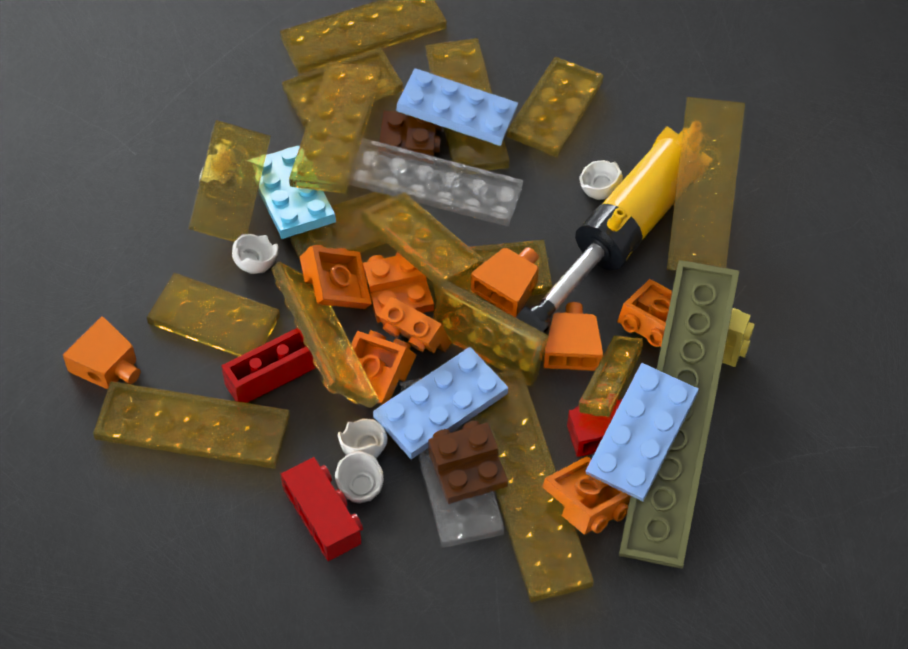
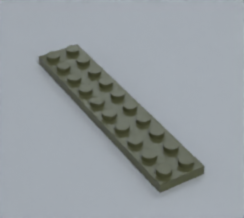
(693, 353)

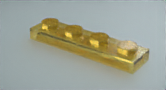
(611, 376)

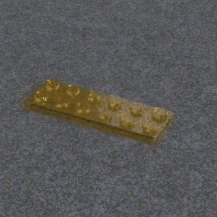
(360, 31)
(464, 64)
(335, 127)
(706, 182)
(324, 338)
(192, 424)

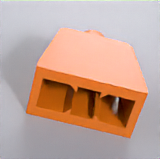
(507, 279)
(573, 340)
(102, 356)

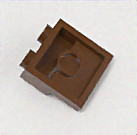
(410, 133)
(467, 461)

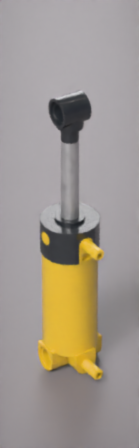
(618, 223)

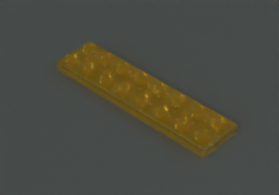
(540, 535)

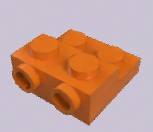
(336, 276)
(398, 279)
(647, 312)
(417, 327)
(383, 361)
(586, 500)

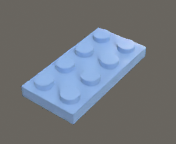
(457, 106)
(440, 401)
(642, 432)

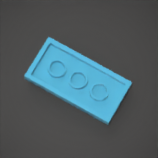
(291, 208)

